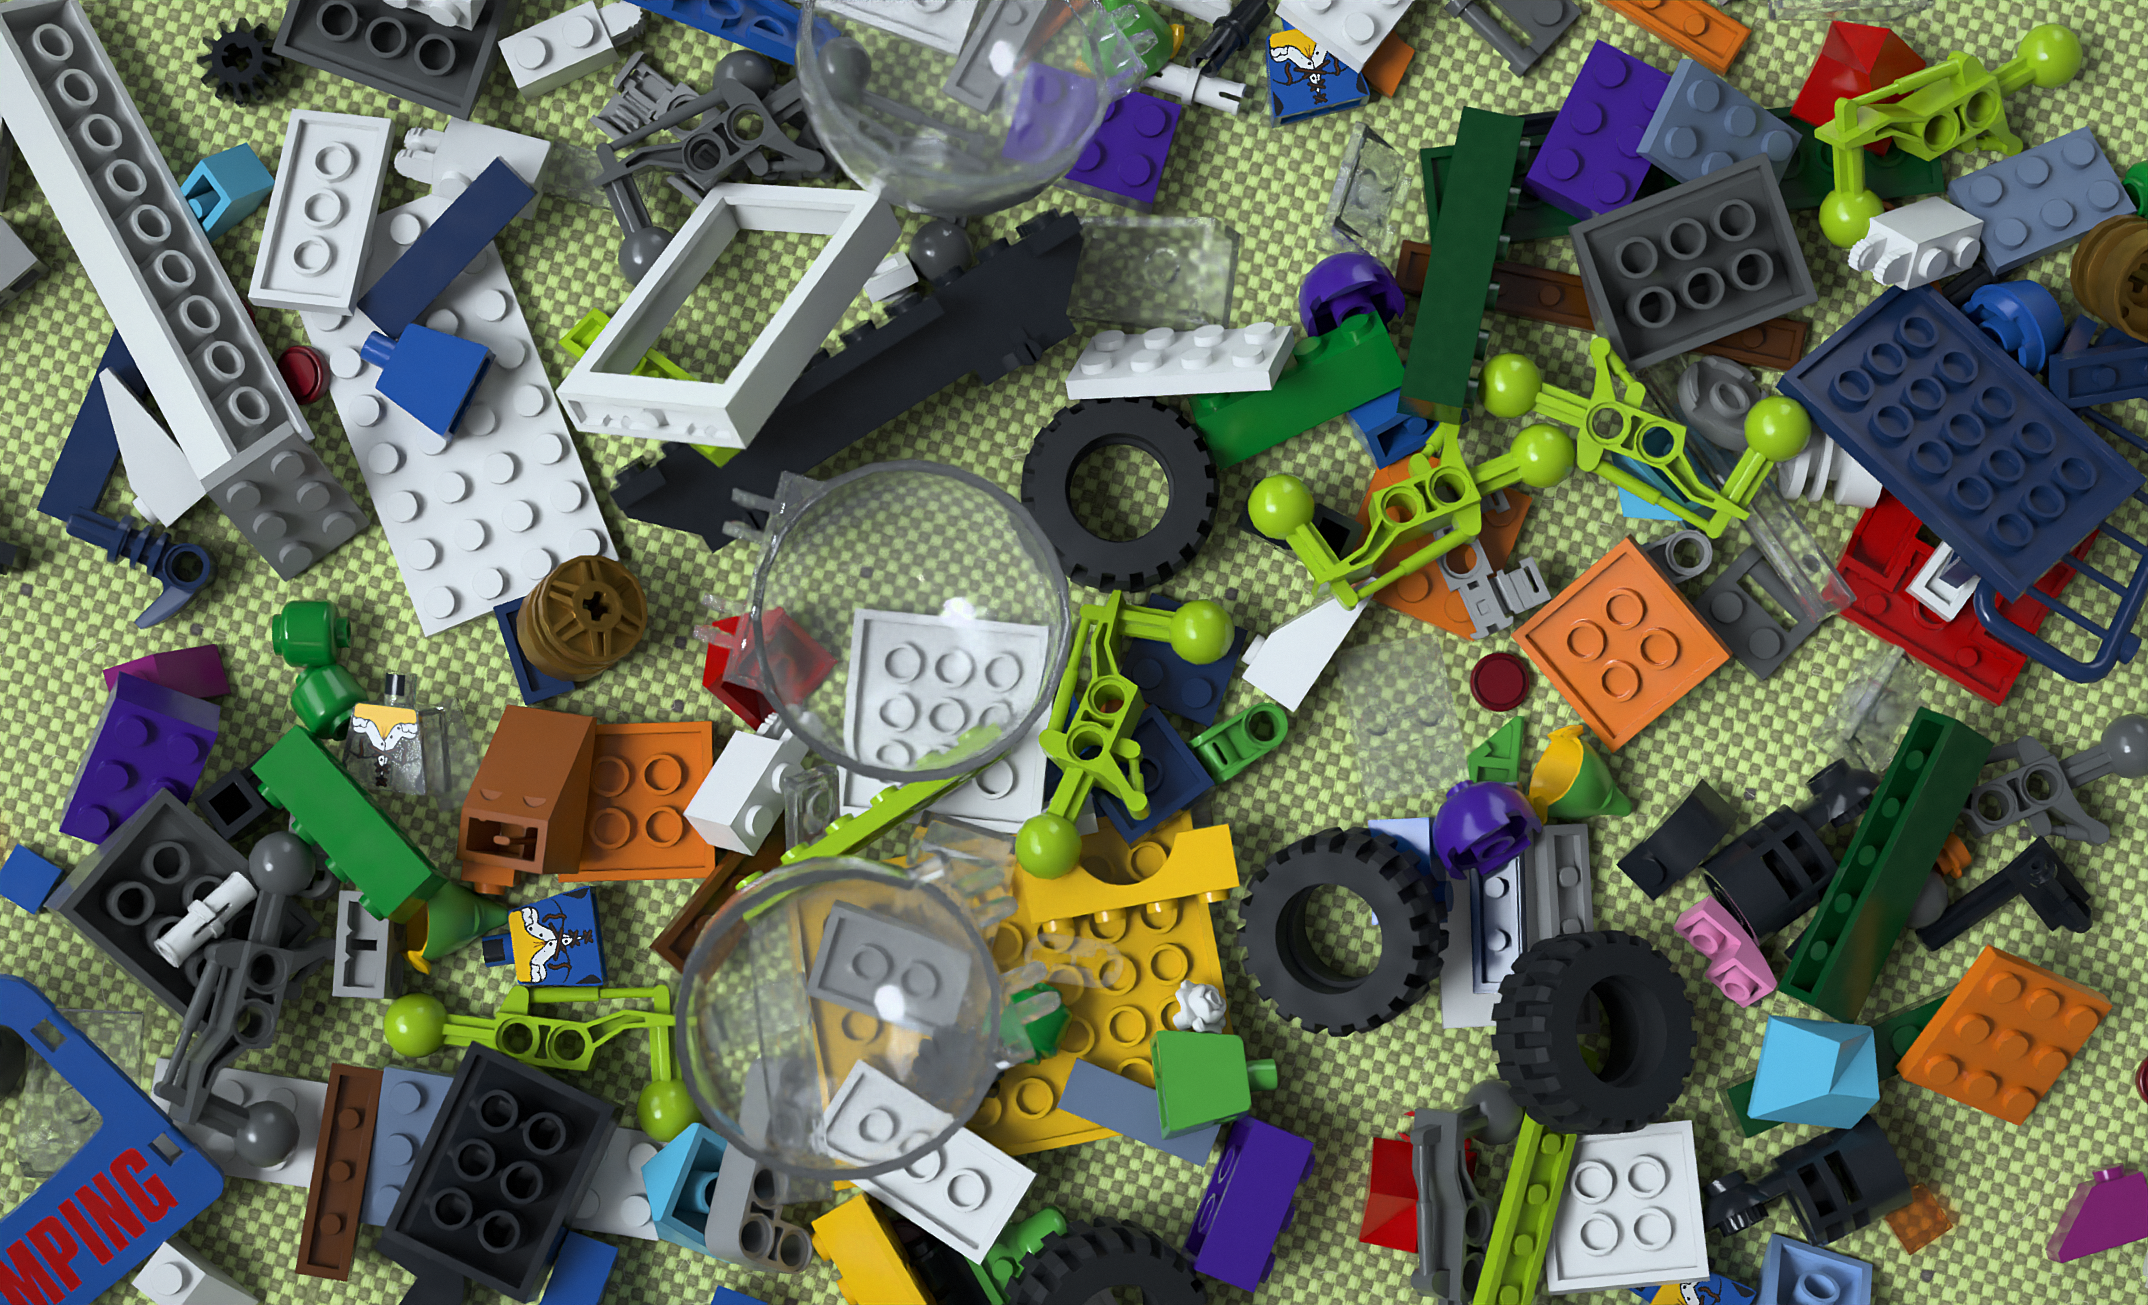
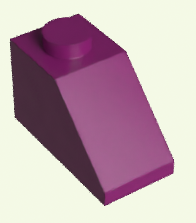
(189, 671)
(2102, 1214)

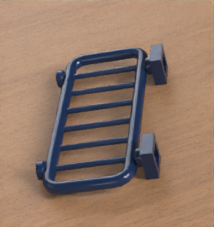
(2118, 641)

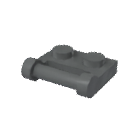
(1539, 19)
(1743, 624)

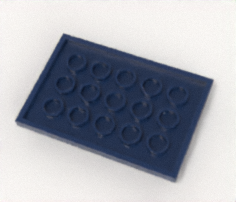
(1962, 436)

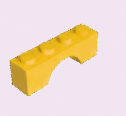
(1198, 864)

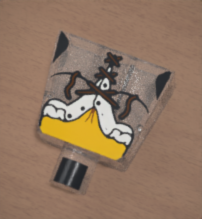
(399, 742)

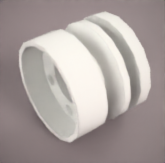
(1823, 462)

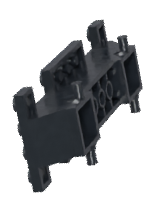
(972, 322)

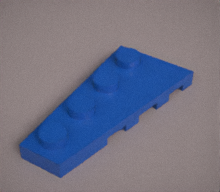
(755, 24)

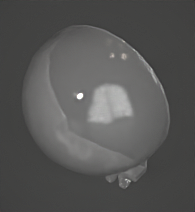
(962, 98)
(899, 617)
(851, 1013)

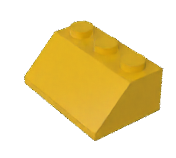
(868, 1255)

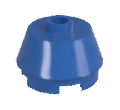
(2019, 320)

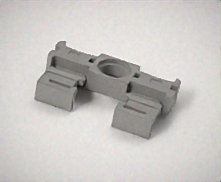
(650, 92)
(1491, 598)

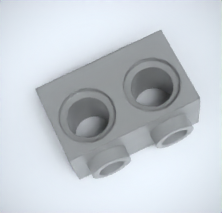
(367, 952)

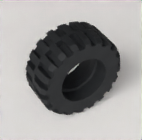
(1190, 479)
(1290, 967)
(1646, 1021)
(1102, 1256)

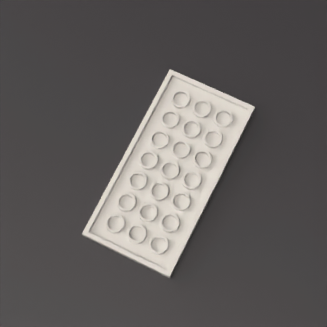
(510, 490)

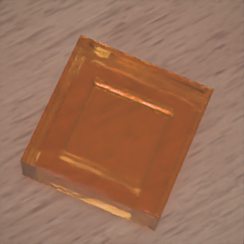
(1919, 1222)

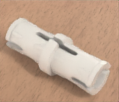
(1196, 88)
(205, 919)

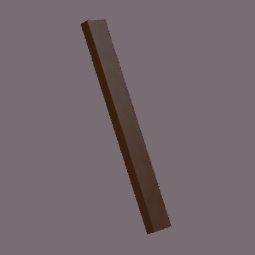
(1561, 301)

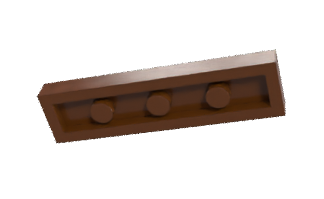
(683, 930)
(340, 1173)

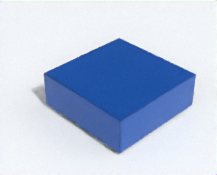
(29, 878)

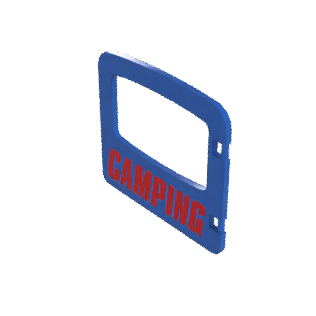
(114, 1194)

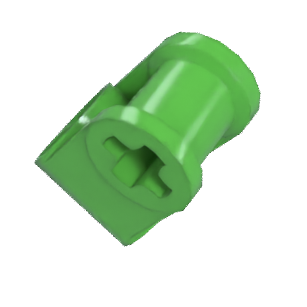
(1231, 747)

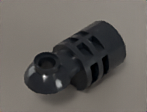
(1790, 852)
(1813, 1192)

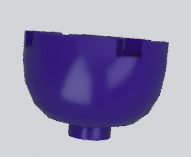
(1346, 287)
(1482, 827)

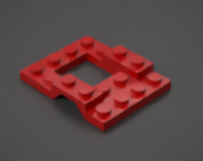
(1882, 562)

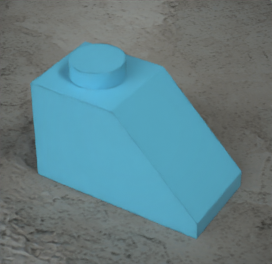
(226, 189)

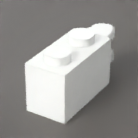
(570, 45)
(464, 151)
(1918, 244)
(747, 787)

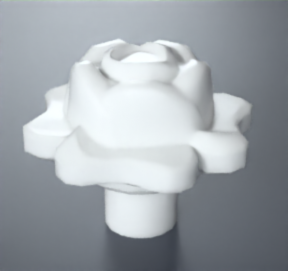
(1200, 1008)

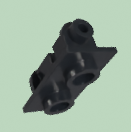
(2050, 888)
(945, 1272)

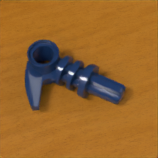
(143, 548)

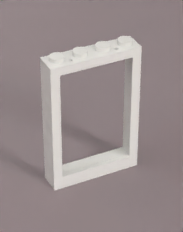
(610, 401)

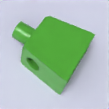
(1204, 1080)

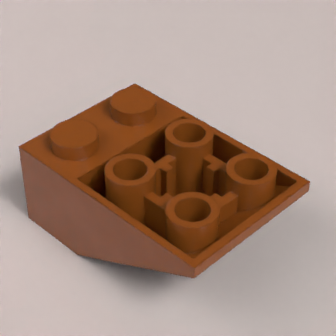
(530, 793)

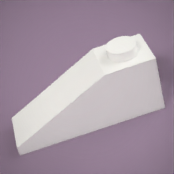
(150, 454)
(1300, 649)

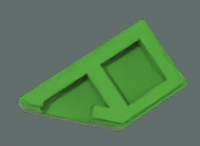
(1499, 755)

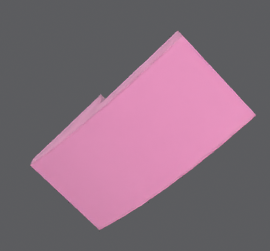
(1736, 961)

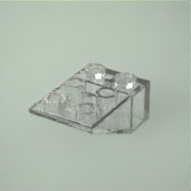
(1401, 719)

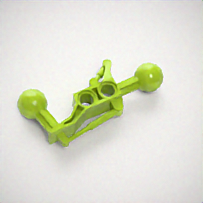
(1939, 117)
(1774, 430)
(1285, 507)
(1198, 633)
(420, 1025)

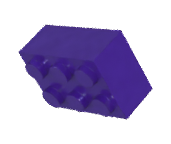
(1592, 145)
(1128, 153)
(140, 744)
(1248, 1202)

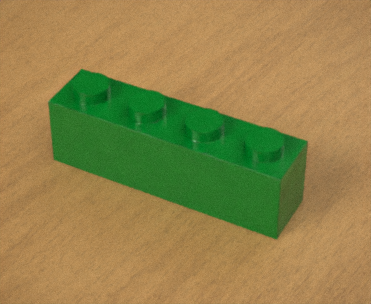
(1315, 385)
(348, 825)

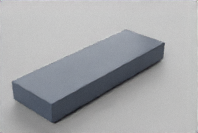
(1129, 1110)

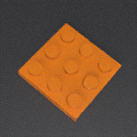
(1425, 591)
(1621, 643)
(637, 803)
(2004, 1035)

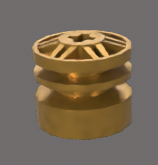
(2112, 273)
(560, 633)

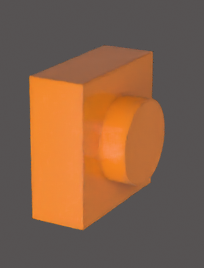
(490, 878)

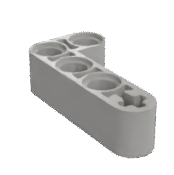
(747, 1223)

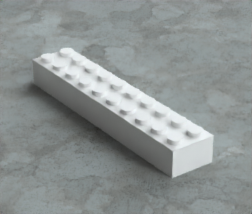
(137, 235)

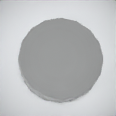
(1717, 399)

